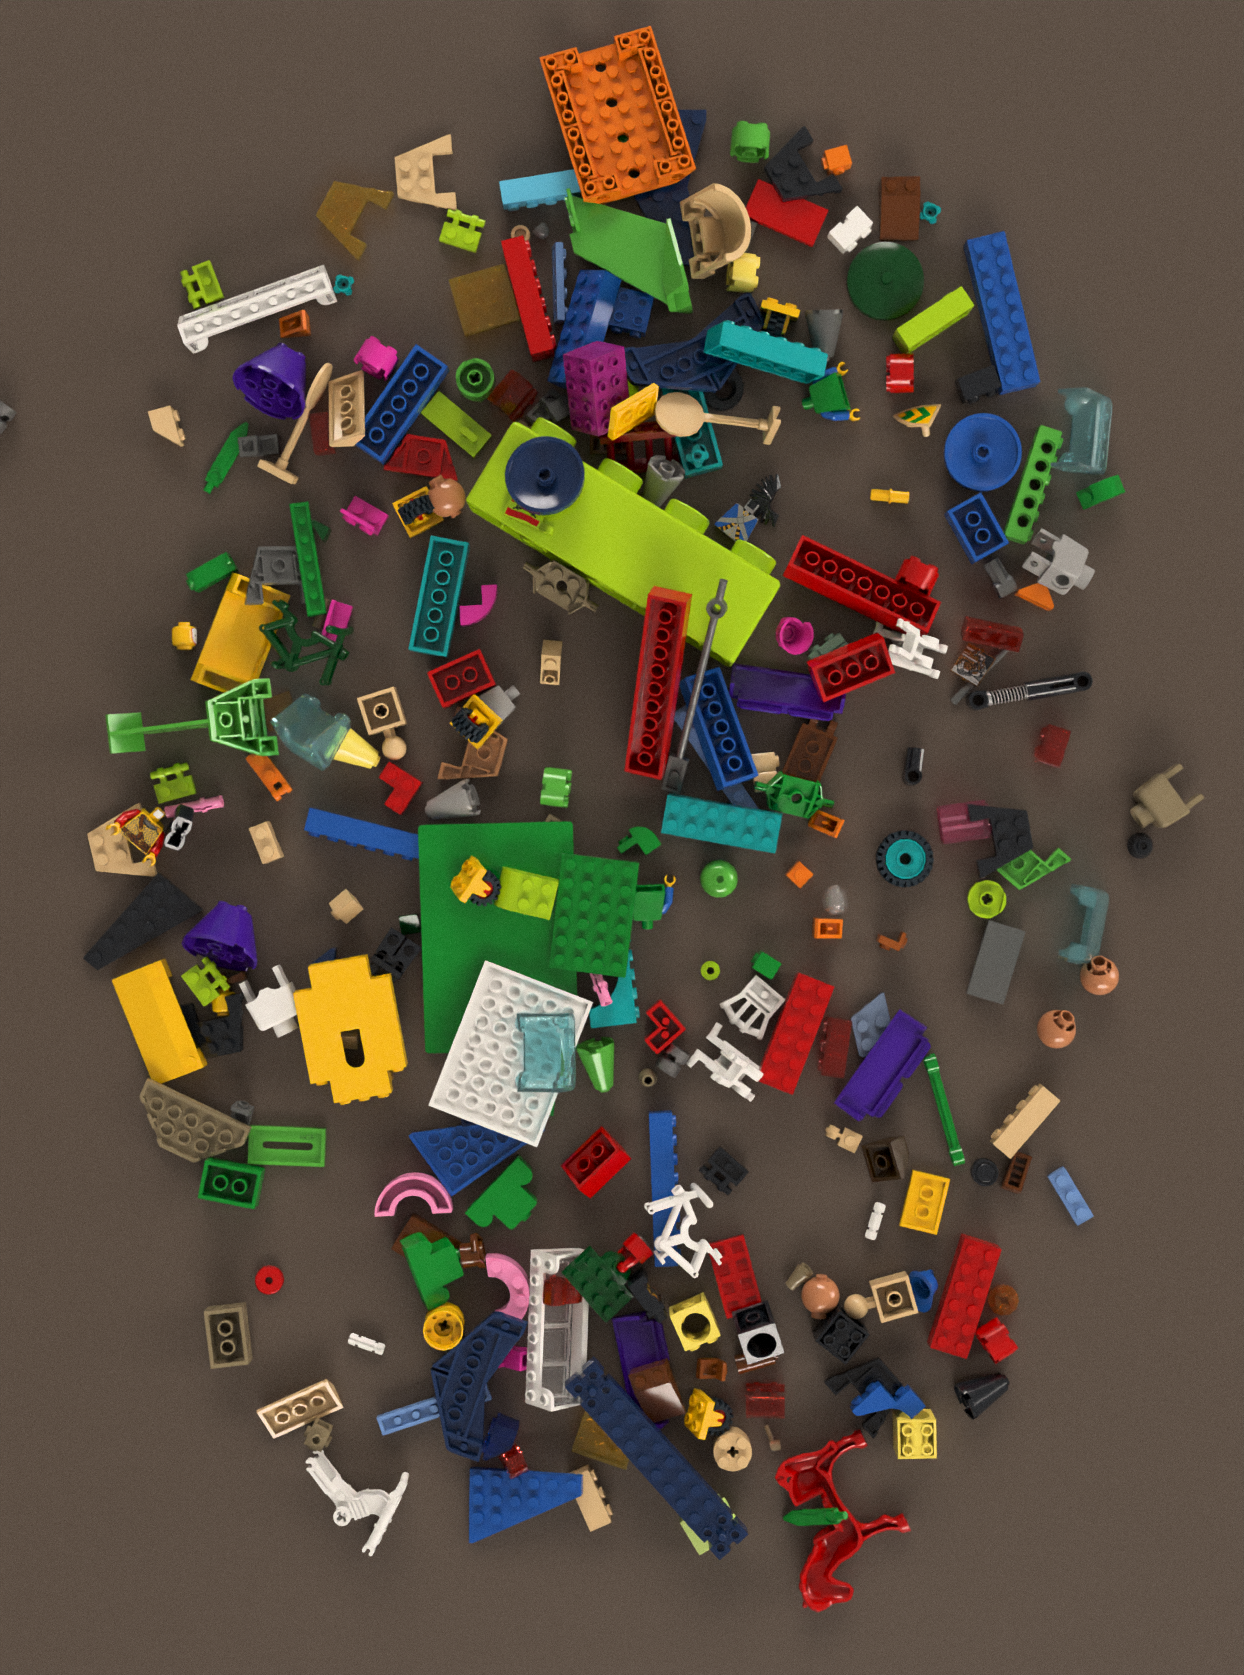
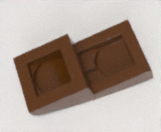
(236, 978)

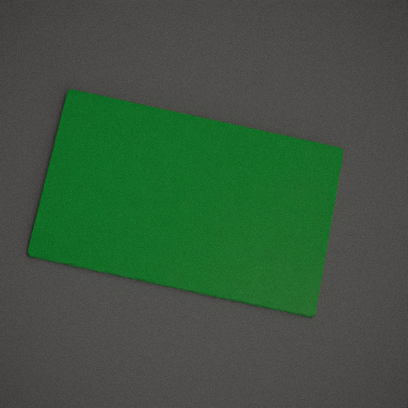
(464, 935)

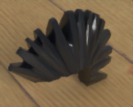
(765, 498)

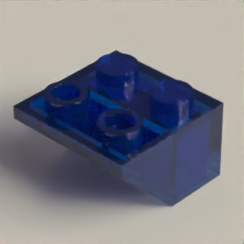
(502, 1436)

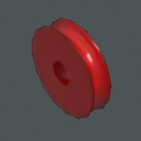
(265, 1287)

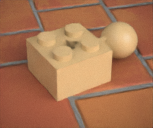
(393, 746)
(887, 1309)

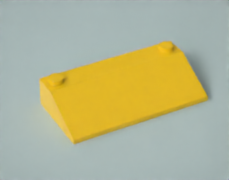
(234, 644)
(158, 1022)

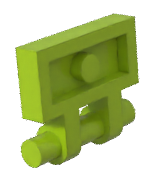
(459, 236)
(207, 281)
(173, 789)
(200, 983)

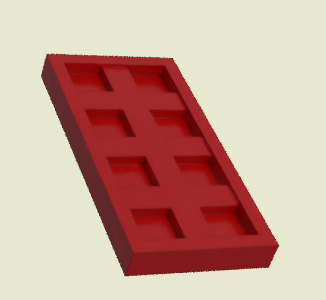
(735, 1275)

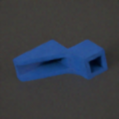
(878, 1399)

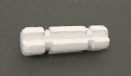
(875, 1220)
(366, 1343)

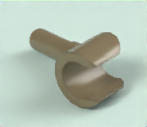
(774, 1444)

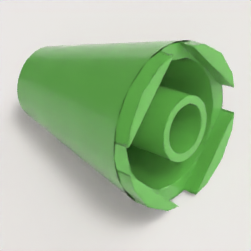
(598, 1061)

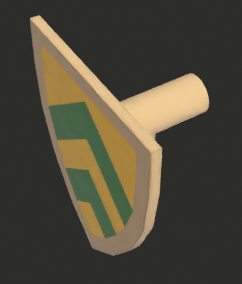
(919, 416)

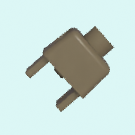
(1160, 802)

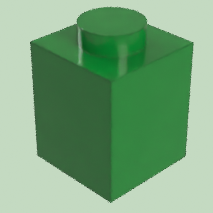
(765, 964)

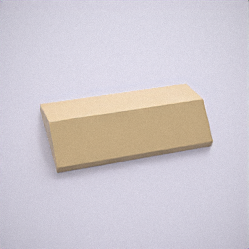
(346, 410)
(300, 1408)

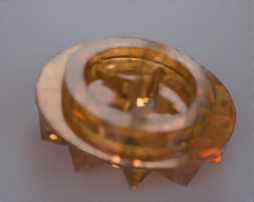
(1003, 1291)

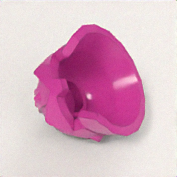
(794, 635)

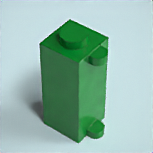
(211, 572)

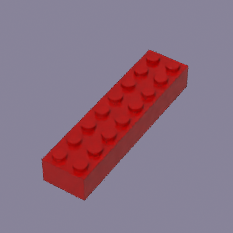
(859, 587)

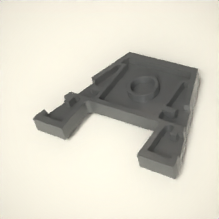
(273, 567)

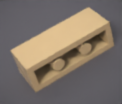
(592, 1500)

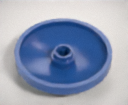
(982, 452)

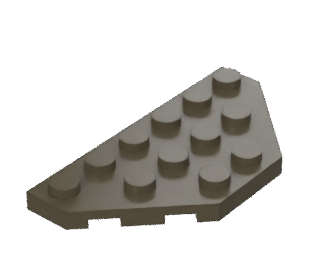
(188, 1125)

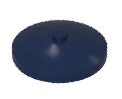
(545, 475)

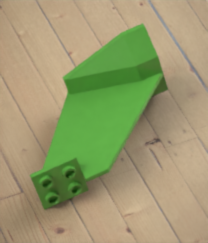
(631, 249)
(232, 720)

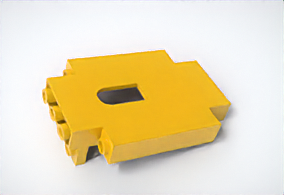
(343, 1000)

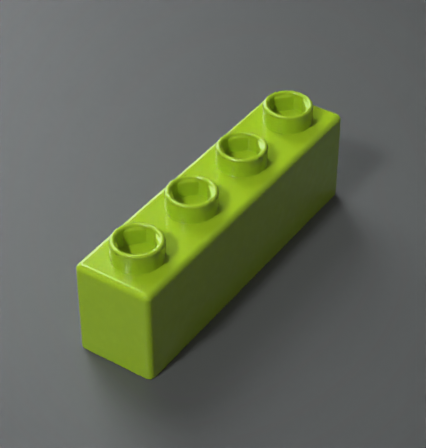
(633, 545)

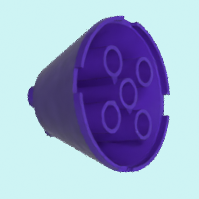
(274, 382)
(224, 937)

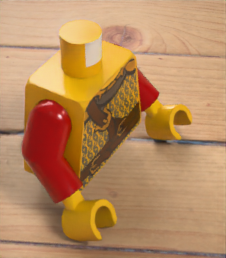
(142, 830)

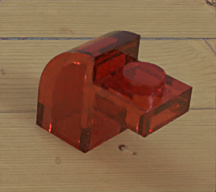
(514, 1462)

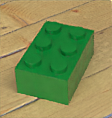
(231, 1182)

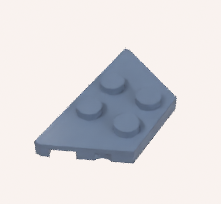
(870, 1024)

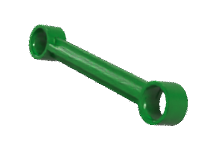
(954, 1147)

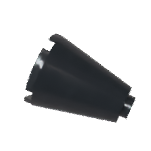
(980, 1393)

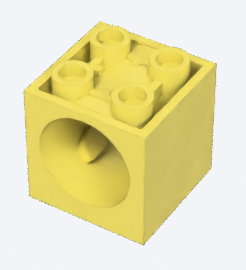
(700, 1305)
(915, 1436)

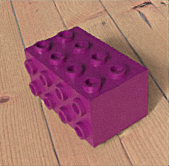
(594, 385)

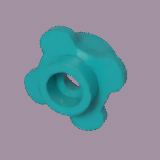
(930, 217)
(347, 288)
(697, 451)

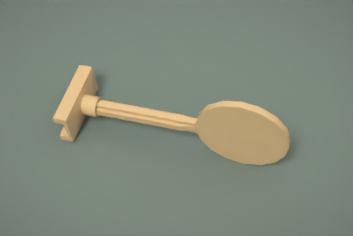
(313, 396)
(684, 416)

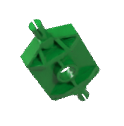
(783, 787)

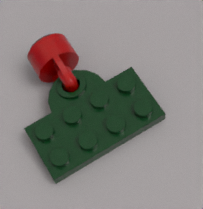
(603, 1278)

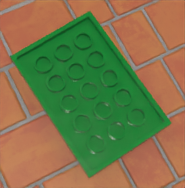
(594, 915)

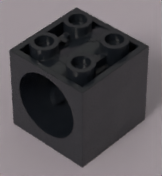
(757, 1332)
(840, 1334)

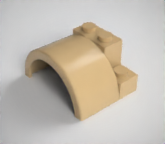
(716, 237)

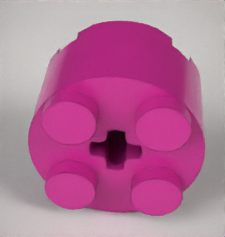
(376, 358)

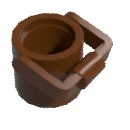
(473, 1252)

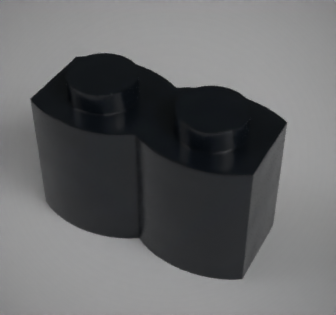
(179, 827)

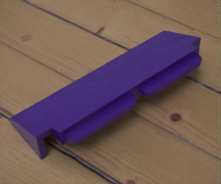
(780, 692)
(879, 1075)
(638, 1344)

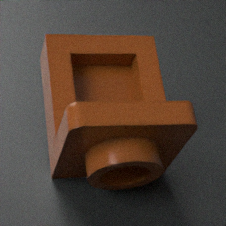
(887, 943)
(711, 1368)

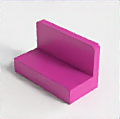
(337, 616)

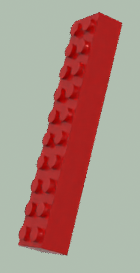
(657, 682)

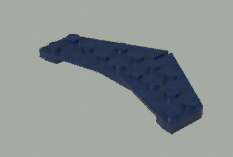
(665, 201)
(683, 363)
(462, 1390)

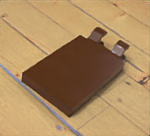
(811, 751)

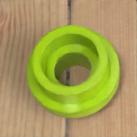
(705, 966)

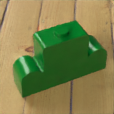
(505, 1197)
(432, 1267)

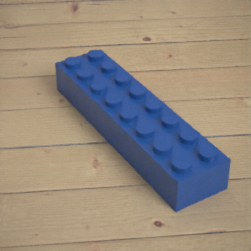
(1001, 312)

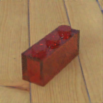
(992, 634)
(834, 1047)

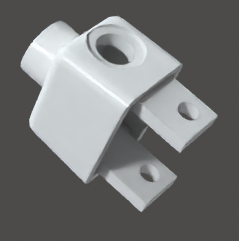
(273, 1006)

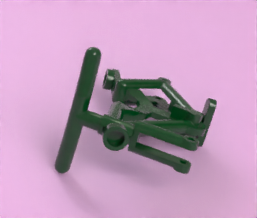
(291, 660)

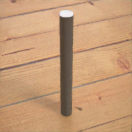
(968, 686)

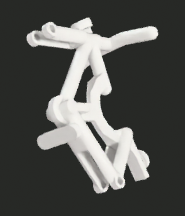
(665, 1241)

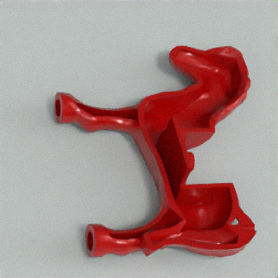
(837, 1542)

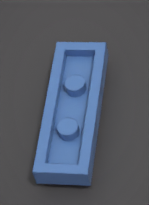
(1070, 1196)

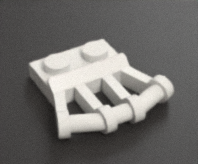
(762, 997)

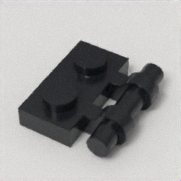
(728, 1166)

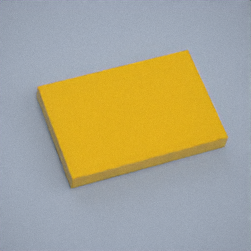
(632, 411)
(924, 1202)

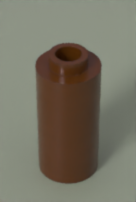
(743, 1367)

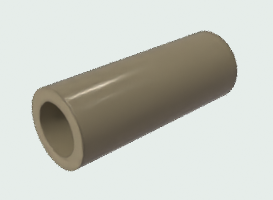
(319, 621)

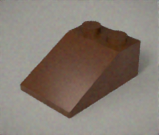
(899, 208)
(419, 1224)
(657, 1390)

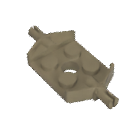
(546, 583)

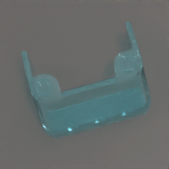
(1088, 433)

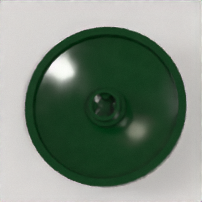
(885, 281)

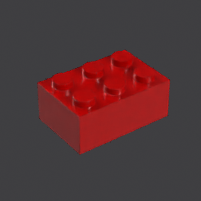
(461, 678)

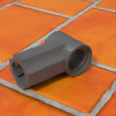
(1002, 582)

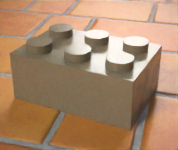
(228, 1335)

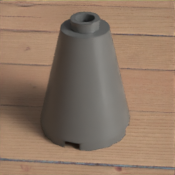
(824, 329)

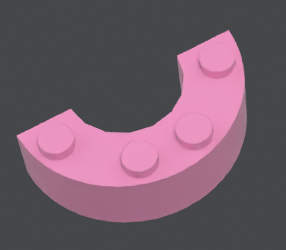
(414, 1185)
(515, 1278)

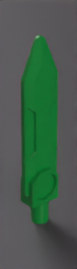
(225, 458)
(820, 1516)

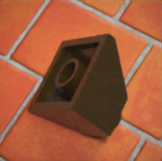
(886, 1158)

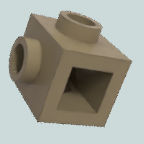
(318, 1435)

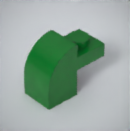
(1100, 492)
(643, 836)

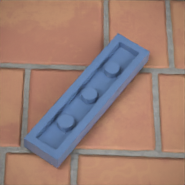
(559, 274)

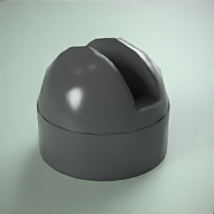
(541, 231)

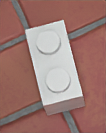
(855, 226)

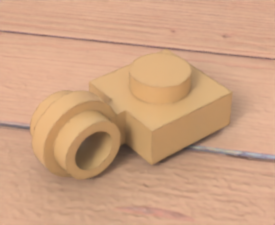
(848, 1139)

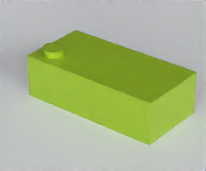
(933, 321)

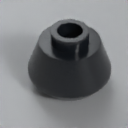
(1135, 847)

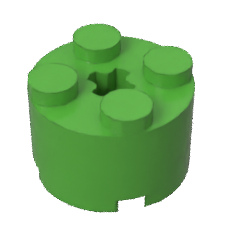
(750, 141)
(472, 369)
(556, 787)

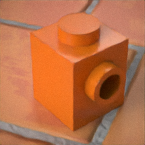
(836, 160)

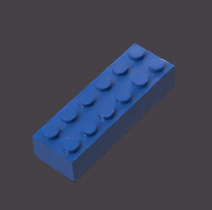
(586, 317)
(401, 403)
(720, 731)

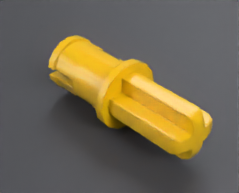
(889, 496)

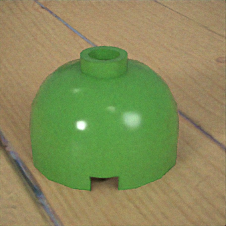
(718, 878)

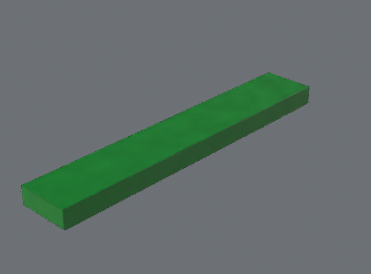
(307, 559)

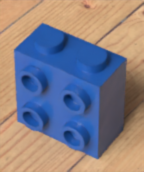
(631, 313)

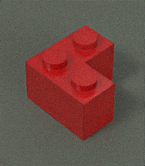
(404, 786)
(667, 1027)

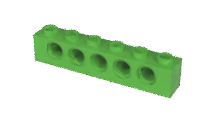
(1053, 440)

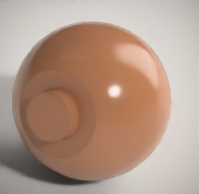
(446, 496)
(1099, 976)
(1056, 1028)
(820, 1296)

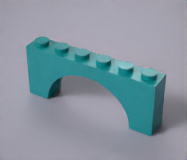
(622, 1008)

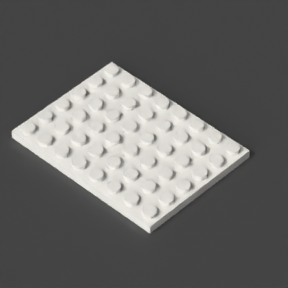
(490, 1054)

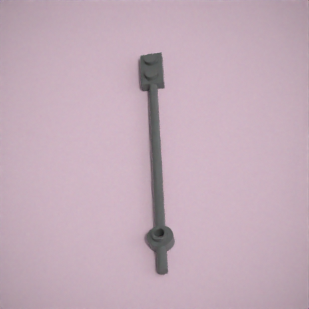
(677, 763)

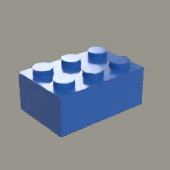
(976, 528)

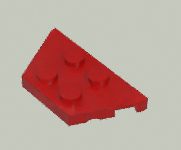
(423, 458)

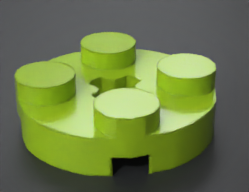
(977, 905)

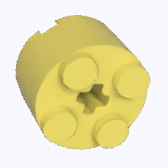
(742, 273)

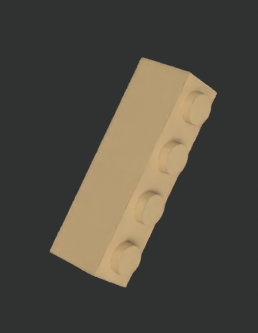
(1024, 1121)

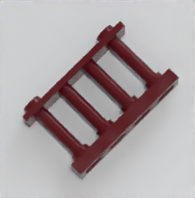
(644, 431)

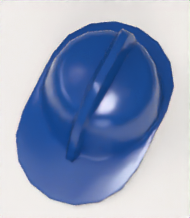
(923, 1287)

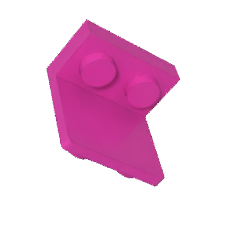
(367, 516)

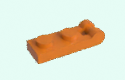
(269, 775)

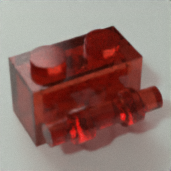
(510, 393)
(765, 1406)

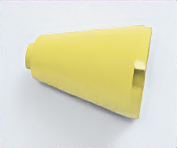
(357, 751)

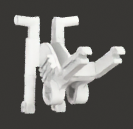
(909, 648)
(730, 1066)
(356, 1504)

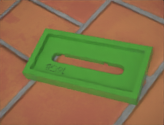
(290, 1157)

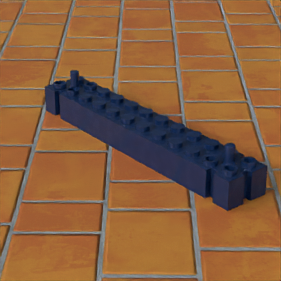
(656, 1458)

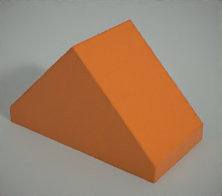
(295, 325)
(1037, 595)
(826, 823)
(827, 928)

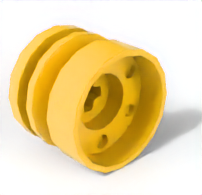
(445, 1336)

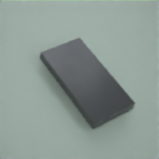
(995, 962)

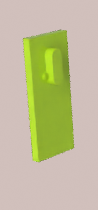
(456, 424)

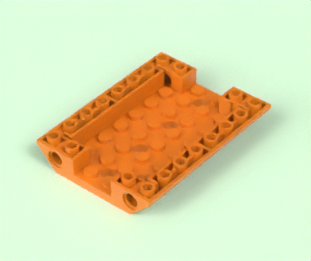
(642, 113)

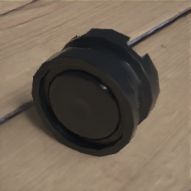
(984, 1172)

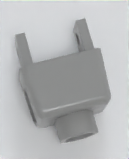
(1063, 563)

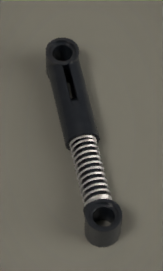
(1031, 690)

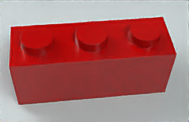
(595, 1162)

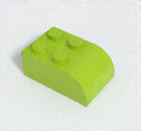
(526, 893)

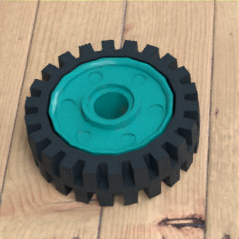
(919, 861)

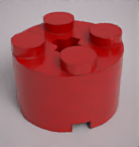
(901, 373)
(918, 575)
(995, 1340)

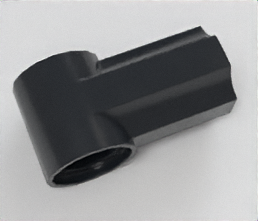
(913, 763)

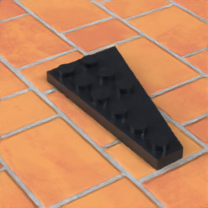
(148, 916)

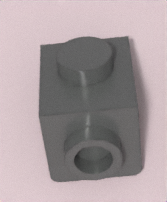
(242, 1111)

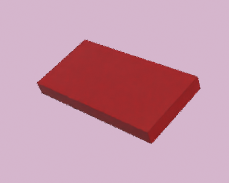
(794, 218)

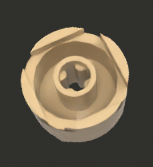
(735, 1459)

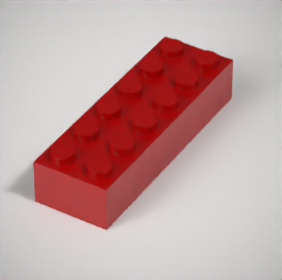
(529, 303)
(794, 1033)
(964, 1296)

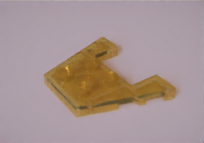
(343, 208)

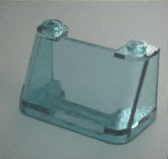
(311, 731)
(1095, 917)
(547, 1052)

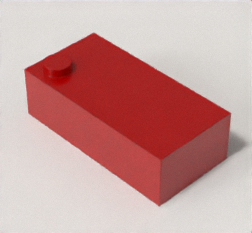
(850, 667)

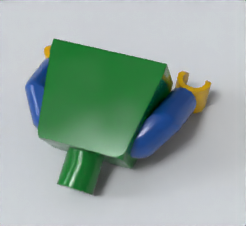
(830, 396)
(652, 902)

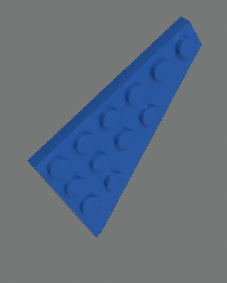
(463, 1153)
(502, 1502)

